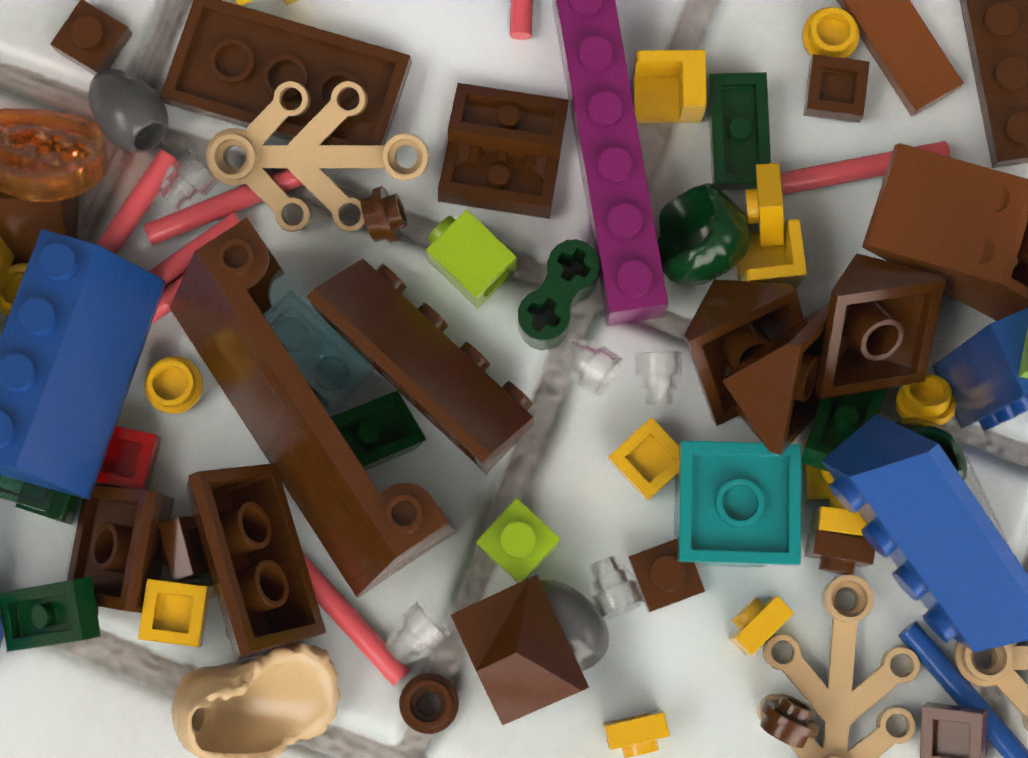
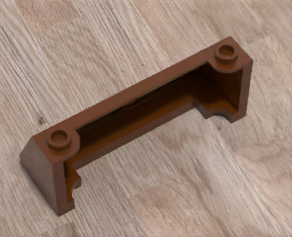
(223, 315)

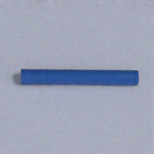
(961, 690)

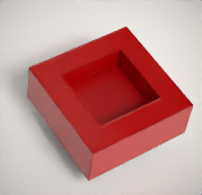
(129, 459)

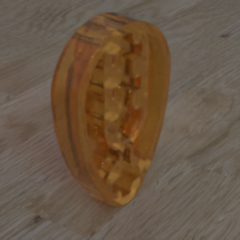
(49, 154)

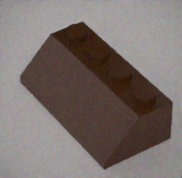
(423, 363)

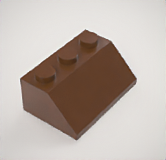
(254, 558)

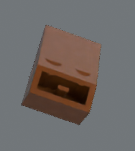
(956, 224)

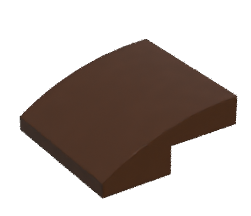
(503, 150)

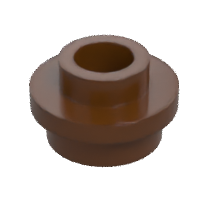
(383, 215)
(415, 717)
(789, 720)

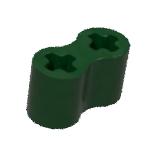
(558, 294)

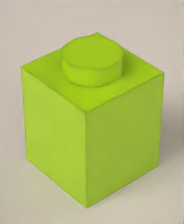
(470, 257)
(518, 541)

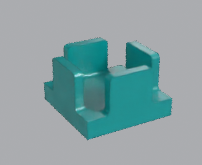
(738, 504)

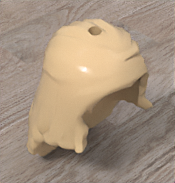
(256, 703)

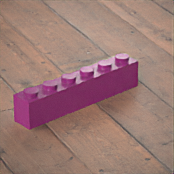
(611, 160)

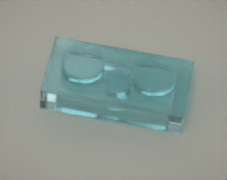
(319, 352)

